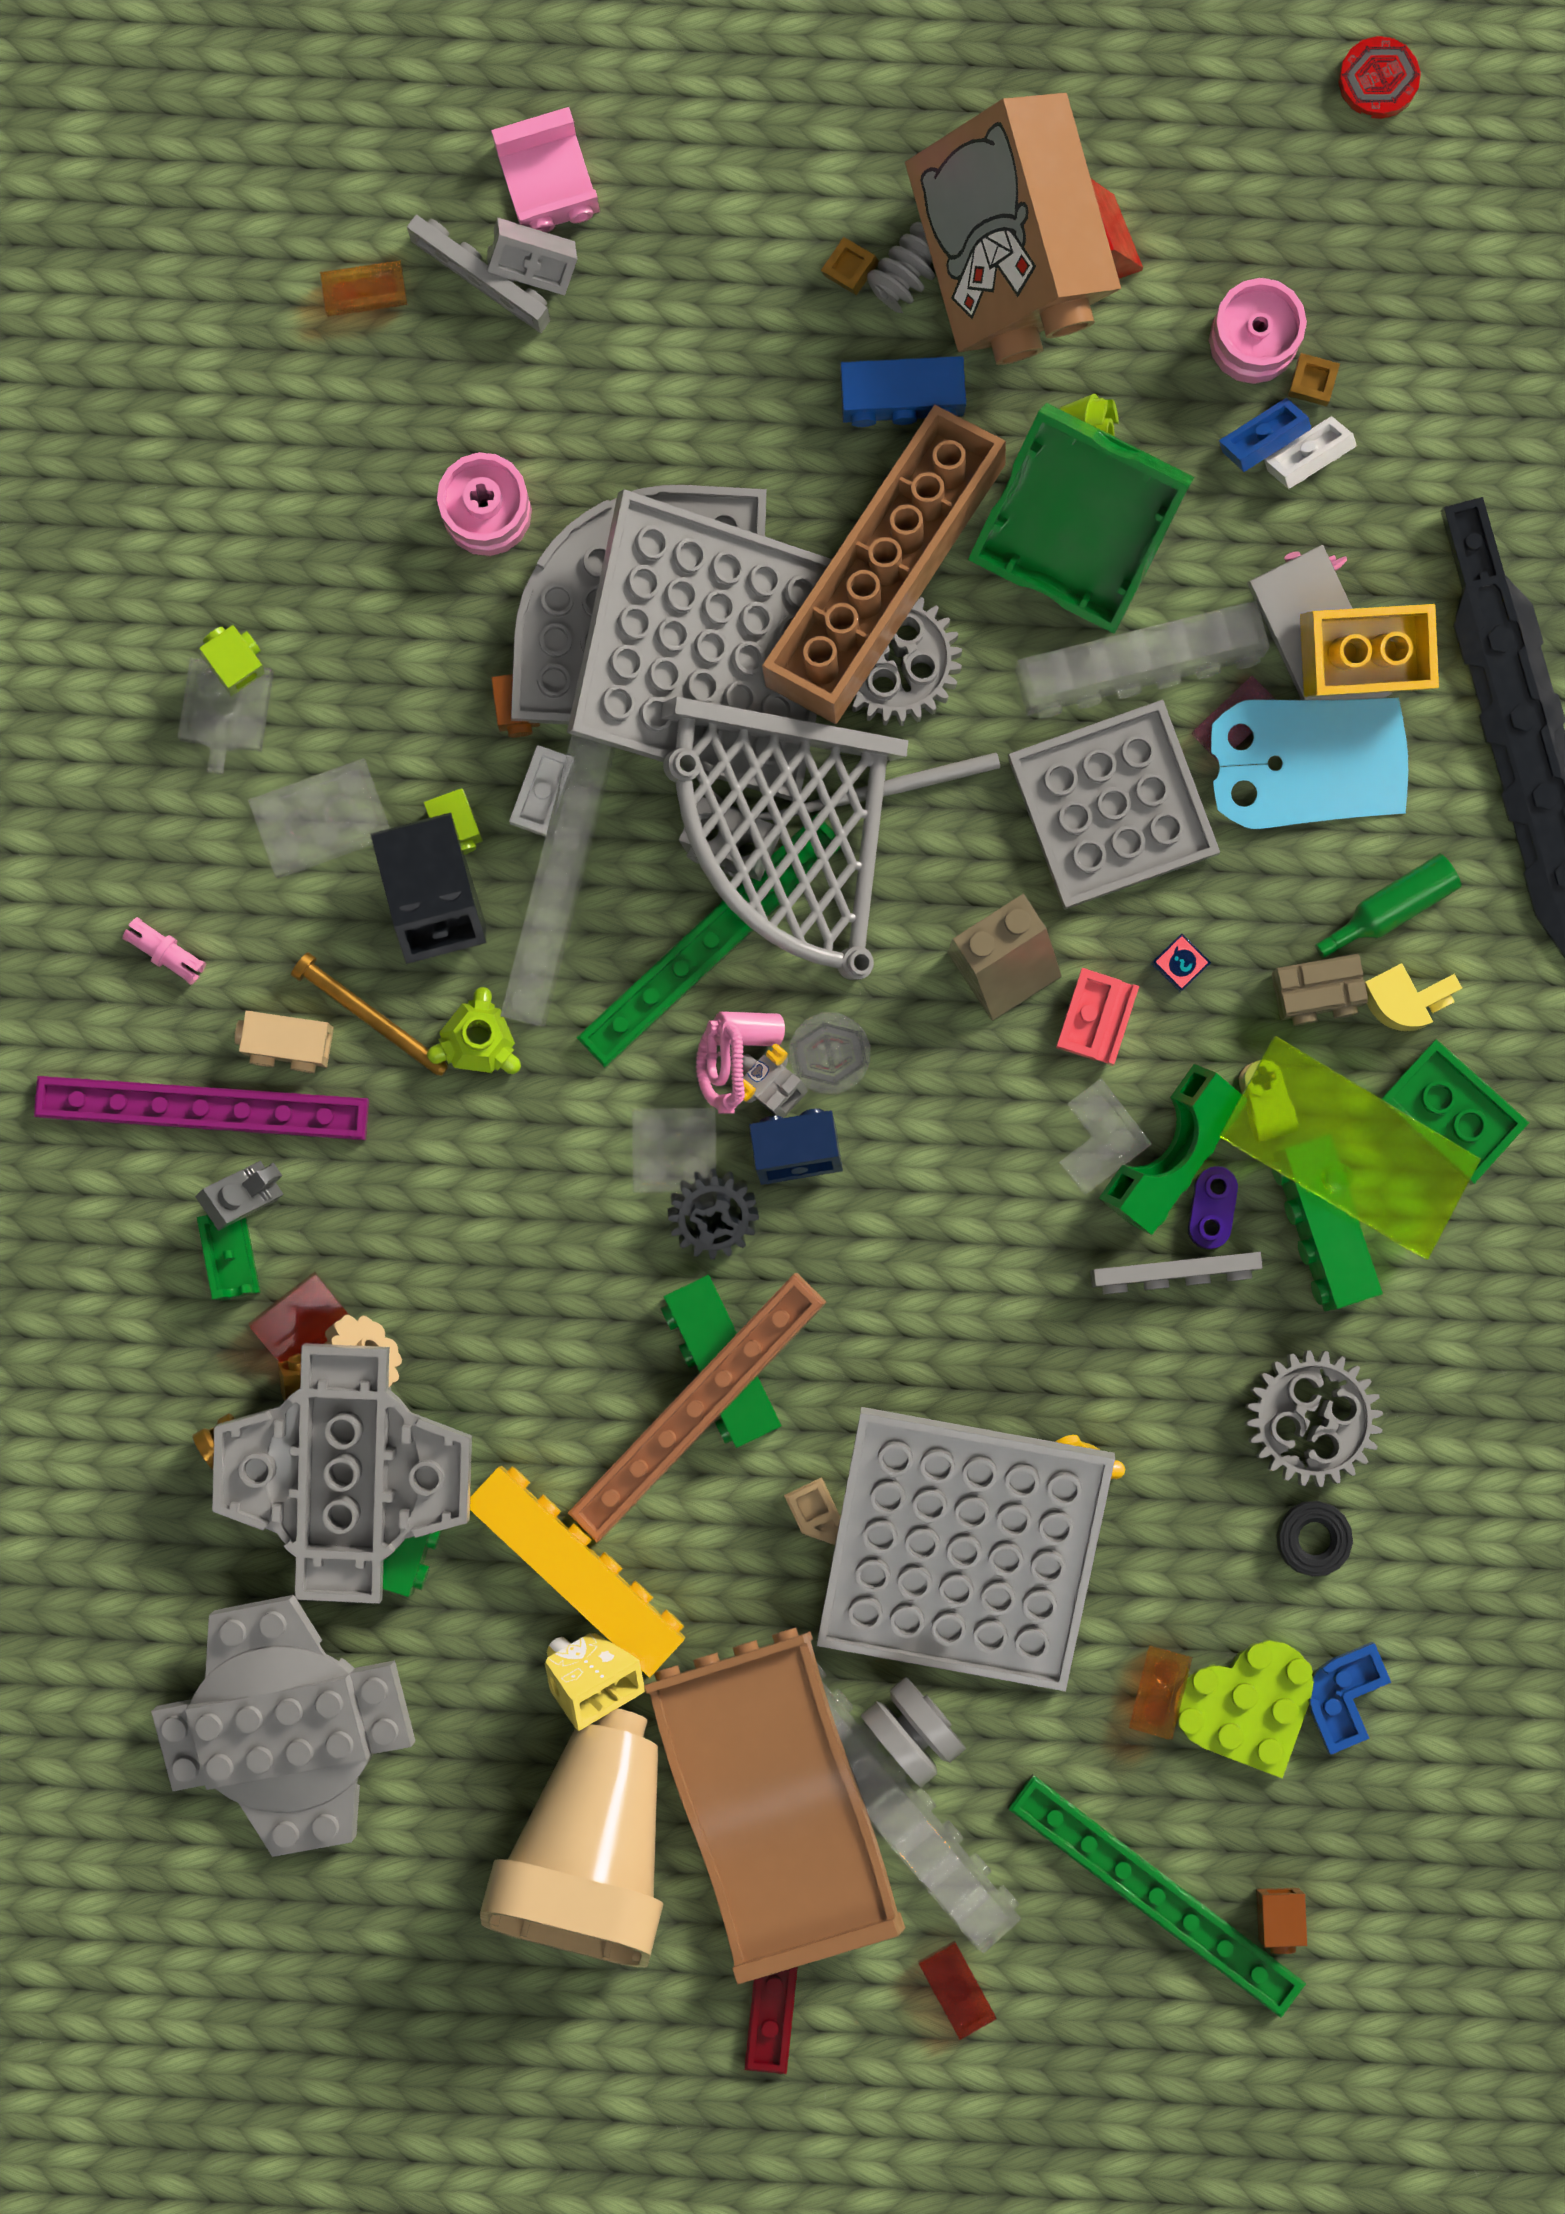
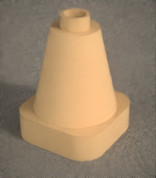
(587, 1851)

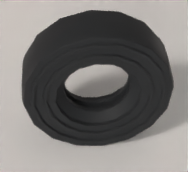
(1340, 1536)

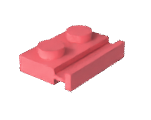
(1097, 1016)

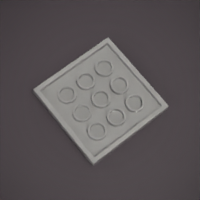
(1113, 804)

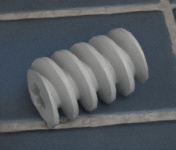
(902, 269)

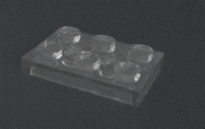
(319, 818)

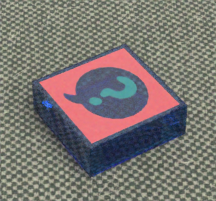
(1181, 963)

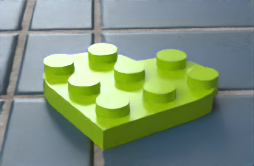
(1250, 1707)

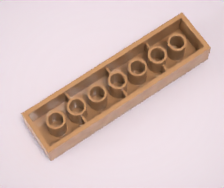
(884, 564)

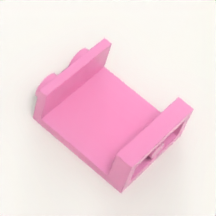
(546, 171)

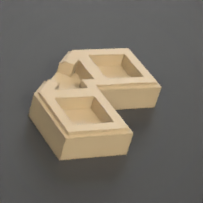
(815, 1511)

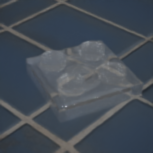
(672, 1147)

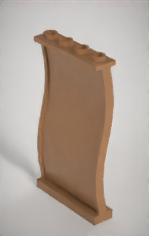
(774, 1806)

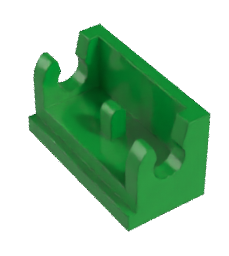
(228, 1259)

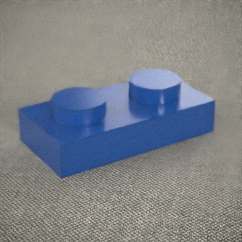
(1265, 434)

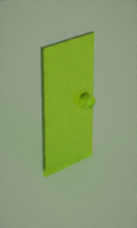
(1350, 1148)

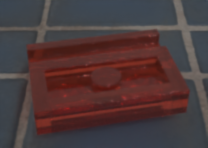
(298, 1318)

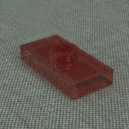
(957, 1990)

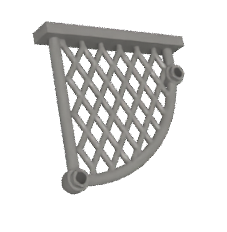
(874, 752)

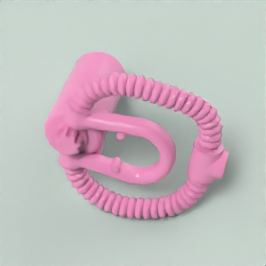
(733, 1030)

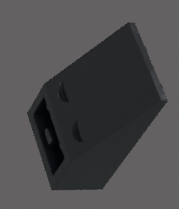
(429, 888)

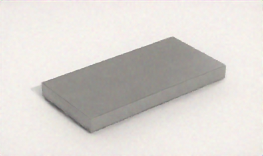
(1294, 589)

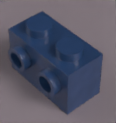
(796, 1146)

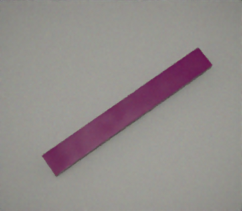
(201, 1108)

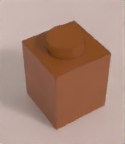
(502, 693)
(1281, 1919)

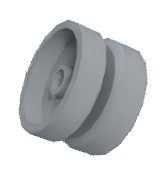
(916, 1729)

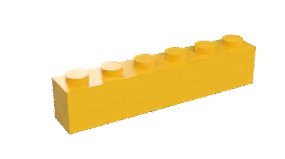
(575, 1570)

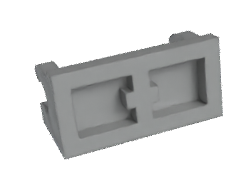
(531, 256)

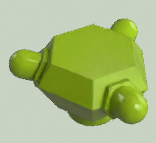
(476, 1038)

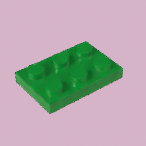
(1456, 1105)

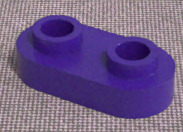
(1212, 1207)

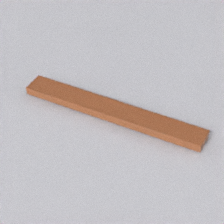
(697, 1407)

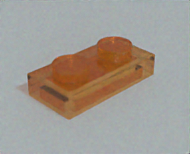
(363, 288)
(1160, 1692)

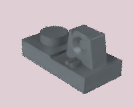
(240, 1194)

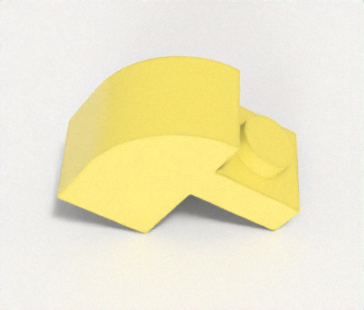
(1400, 1006)

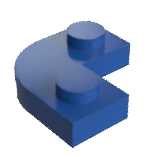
(1333, 1694)

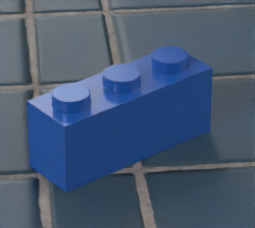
(901, 389)

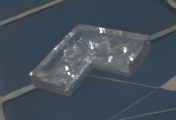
(1113, 1141)

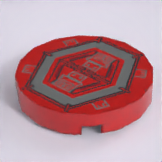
(1379, 77)

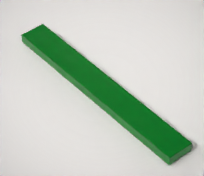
(687, 963)
(1157, 1896)

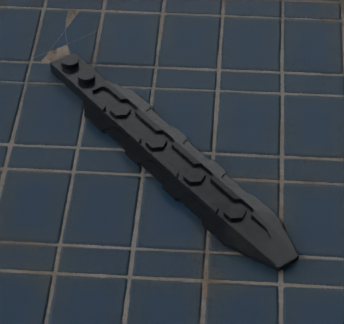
(1517, 706)

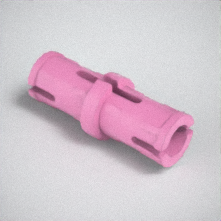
(164, 951)

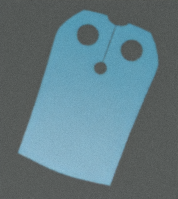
(1335, 758)

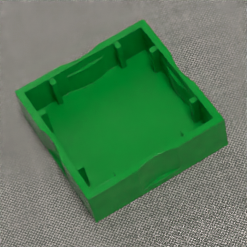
(1080, 517)

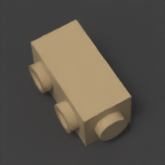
(284, 1039)

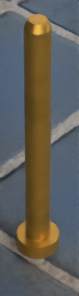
(306, 968)

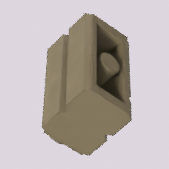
(1320, 988)

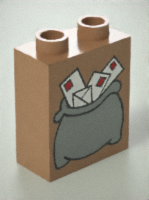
(1014, 227)

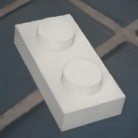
(1310, 452)
(538, 791)

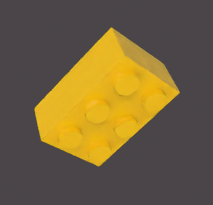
(1369, 650)

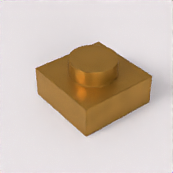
(849, 265)
(1313, 379)

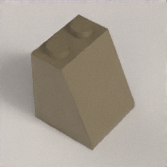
(1006, 957)

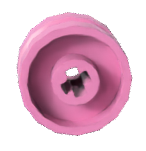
(1257, 330)
(481, 480)

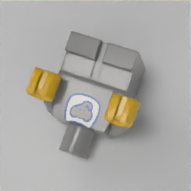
(772, 1082)

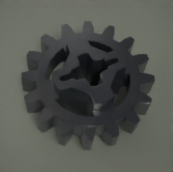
(704, 1199)

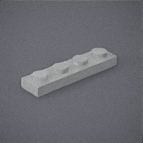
(467, 263)
(1193, 1270)

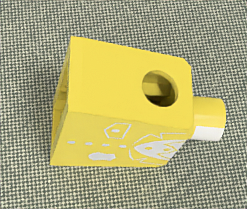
(591, 1677)

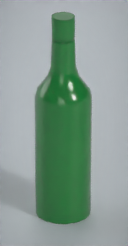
(1396, 904)

